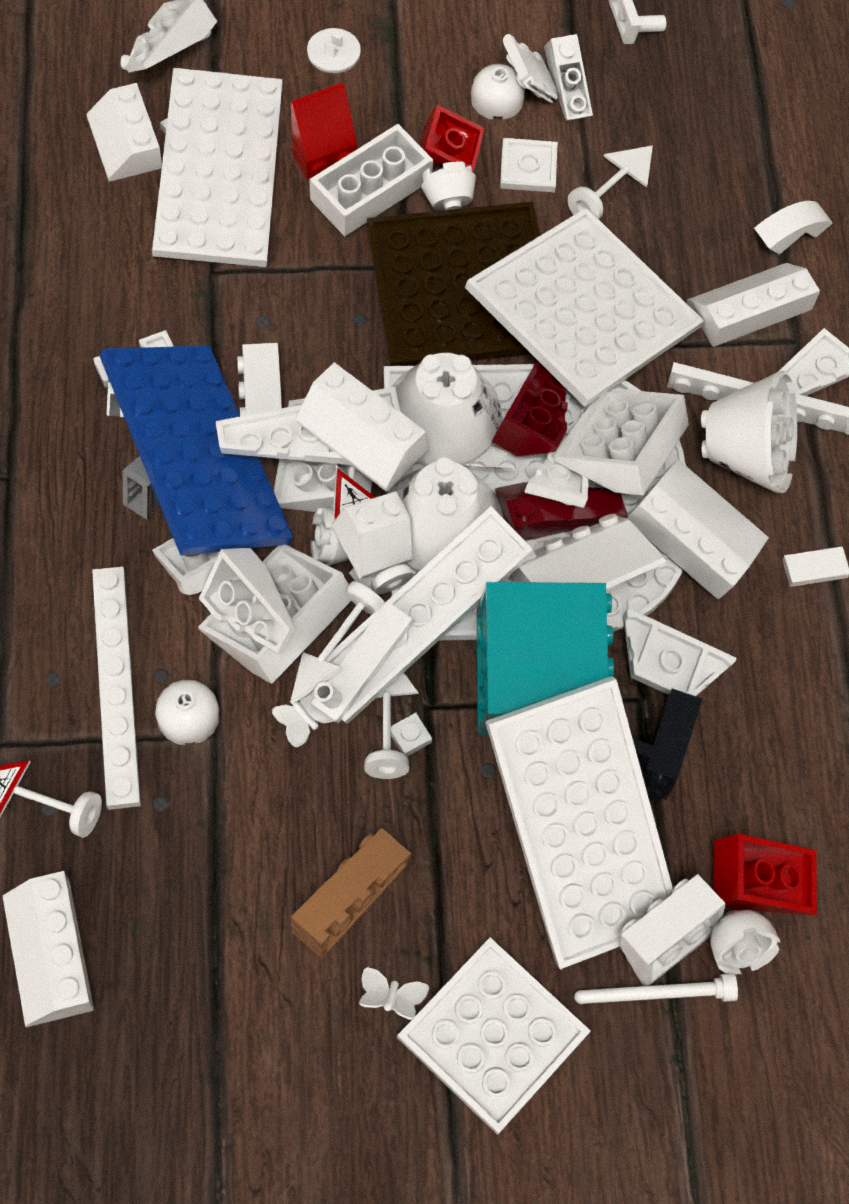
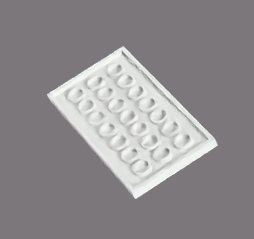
(218, 168)
(581, 817)

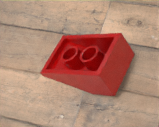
(322, 129)
(765, 875)

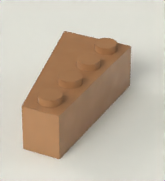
(349, 892)

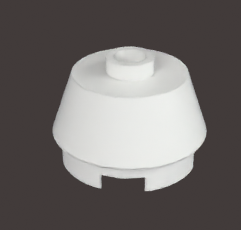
(450, 186)
(326, 544)

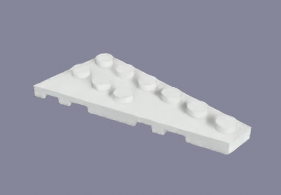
(280, 436)

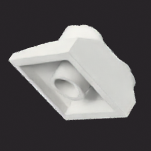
(187, 570)

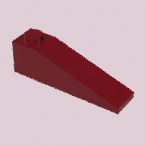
(535, 417)
(541, 517)

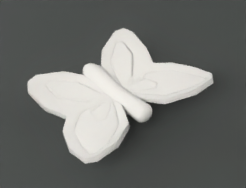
(299, 717)
(399, 1000)

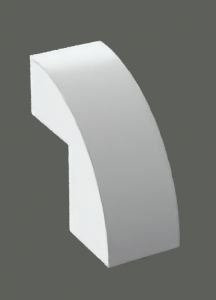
(791, 223)

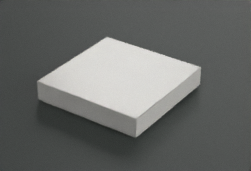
(528, 165)

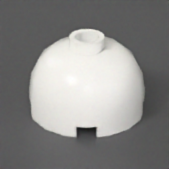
(497, 92)
(187, 712)
(743, 940)

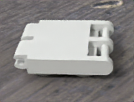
(530, 69)

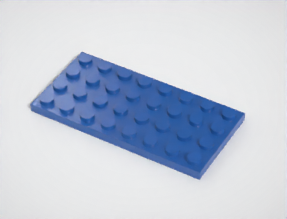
(171, 412)

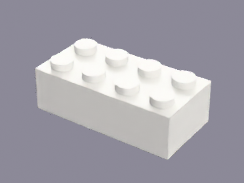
(370, 179)

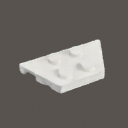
(669, 657)

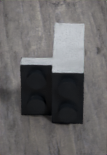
(663, 758)

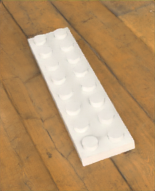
(442, 597)

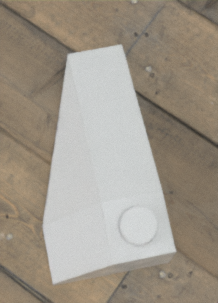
(172, 30)
(247, 597)

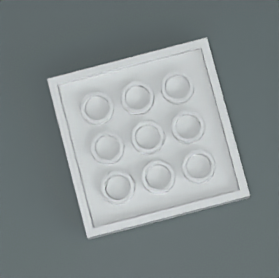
(493, 1035)

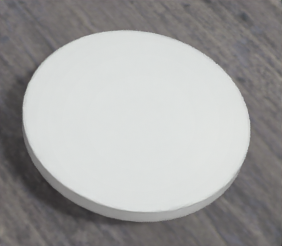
(333, 50)

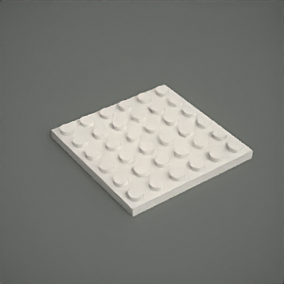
(584, 306)

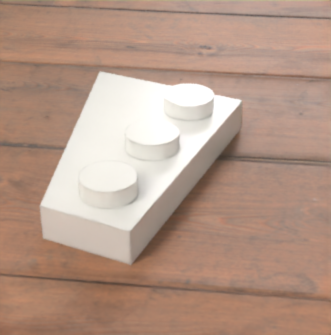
(818, 364)
(559, 483)

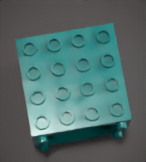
(539, 643)

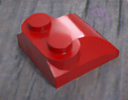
(451, 138)

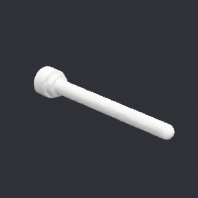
(722, 987)

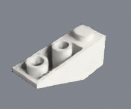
(569, 77)

